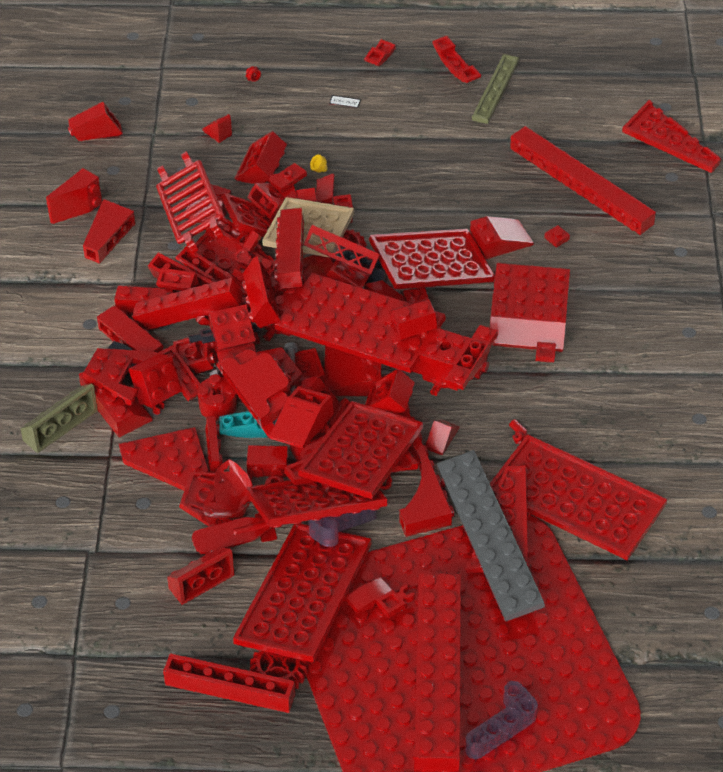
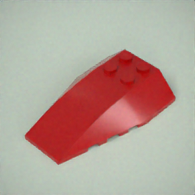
(217, 256)

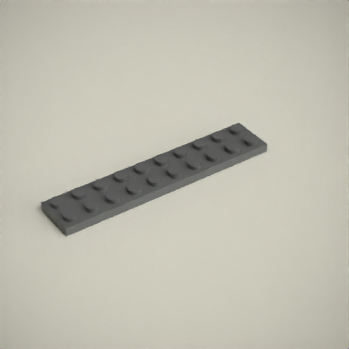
(490, 536)

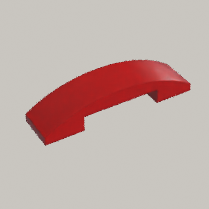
(453, 61)

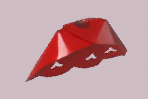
(230, 493)

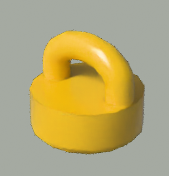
(318, 164)

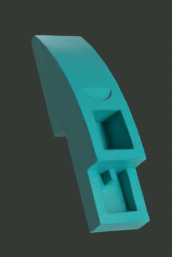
(241, 425)

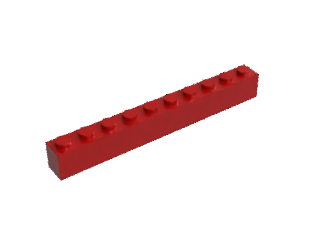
(583, 180)

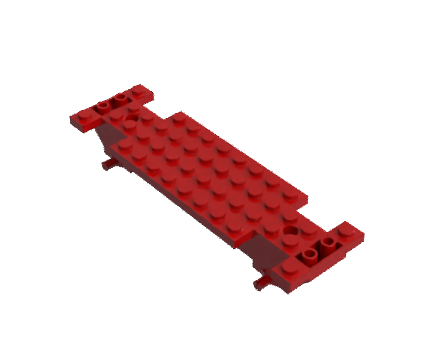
(361, 325)

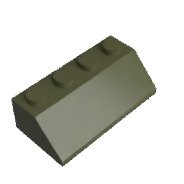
(60, 418)

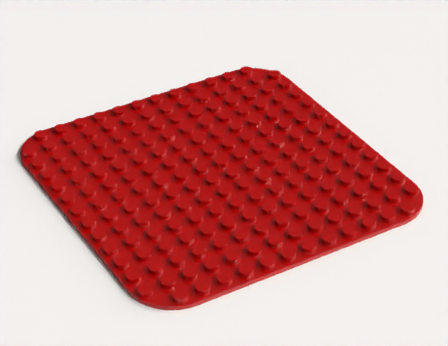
(557, 653)

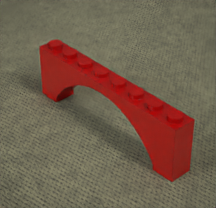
(429, 505)

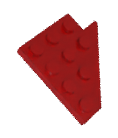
(166, 456)

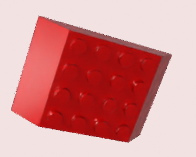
(529, 305)

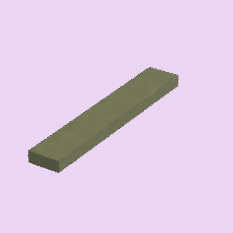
(495, 89)

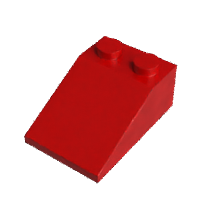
(74, 197)
(499, 235)

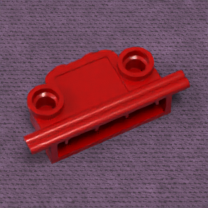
(258, 384)

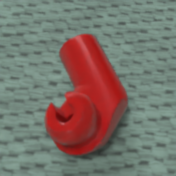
(520, 431)

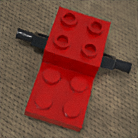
(229, 331)

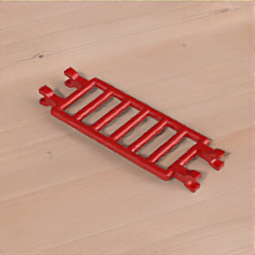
(208, 190)

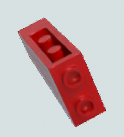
(107, 230)

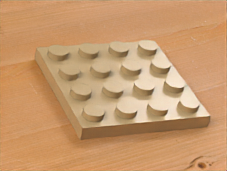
(322, 215)

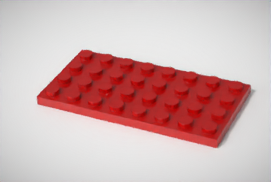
(584, 497)
(302, 594)

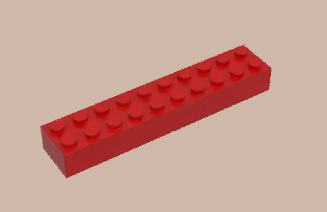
(438, 673)

